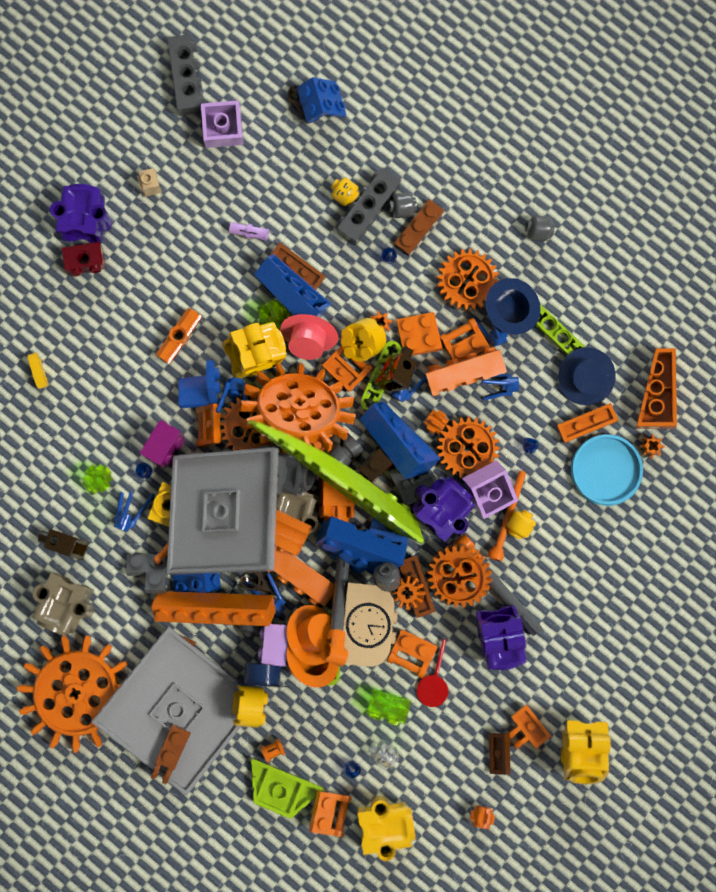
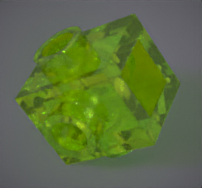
(272, 312)
(90, 481)

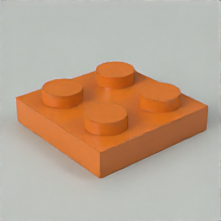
(420, 333)

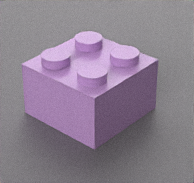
(222, 124)
(490, 489)
(274, 645)

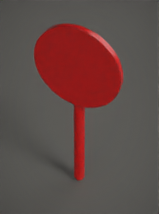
(433, 689)

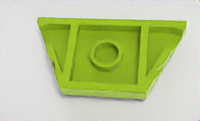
(280, 790)

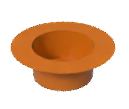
(308, 633)
(311, 675)

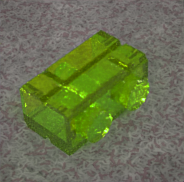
(389, 707)

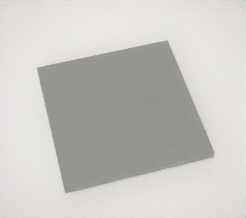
(223, 512)
(177, 688)

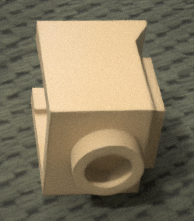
(149, 182)

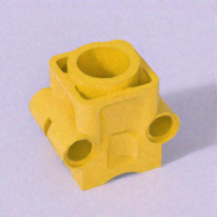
(254, 349)
(585, 752)
(387, 827)

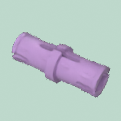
(249, 231)

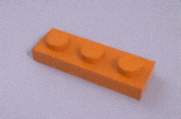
(587, 423)

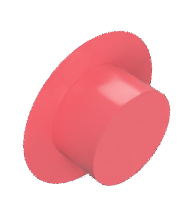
(308, 336)

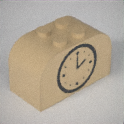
(368, 624)

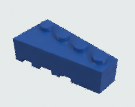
(291, 288)
(399, 441)
(359, 545)

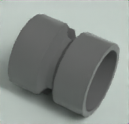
(346, 450)

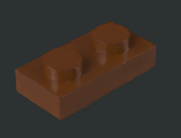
(499, 753)

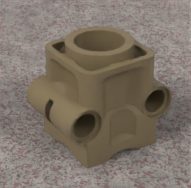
(299, 507)
(61, 607)

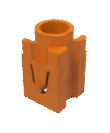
(333, 503)
(290, 533)

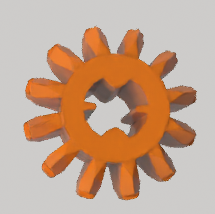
(413, 598)

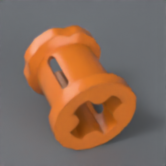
(273, 750)

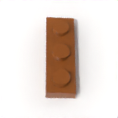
(419, 227)
(299, 266)
(413, 568)

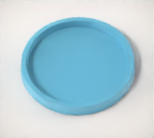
(606, 470)

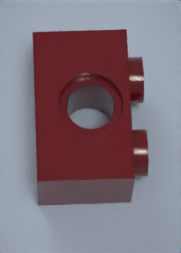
(73, 255)

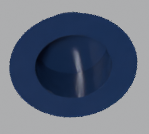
(513, 306)
(586, 376)
(262, 675)

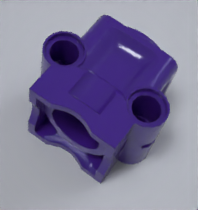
(81, 213)
(443, 507)
(501, 638)

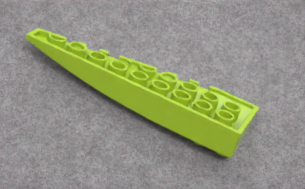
(349, 483)

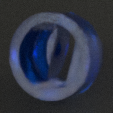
(386, 254)
(530, 444)
(141, 469)
(348, 771)

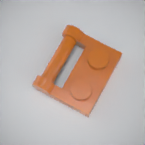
(472, 344)
(342, 371)
(208, 425)
(415, 647)
(324, 812)

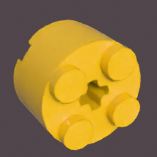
(363, 339)
(249, 706)

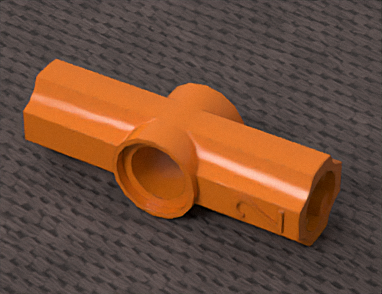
(185, 325)

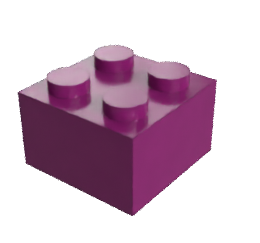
(163, 444)

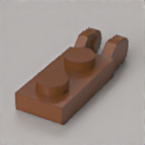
(171, 751)

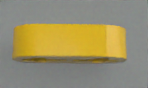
(37, 370)

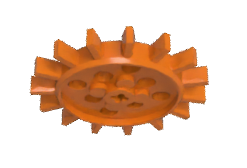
(296, 407)
(44, 689)

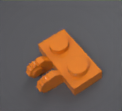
(530, 726)

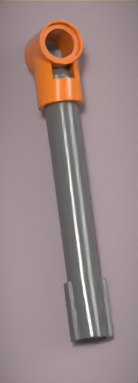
(501, 590)
(334, 649)

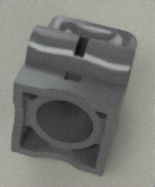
(292, 475)

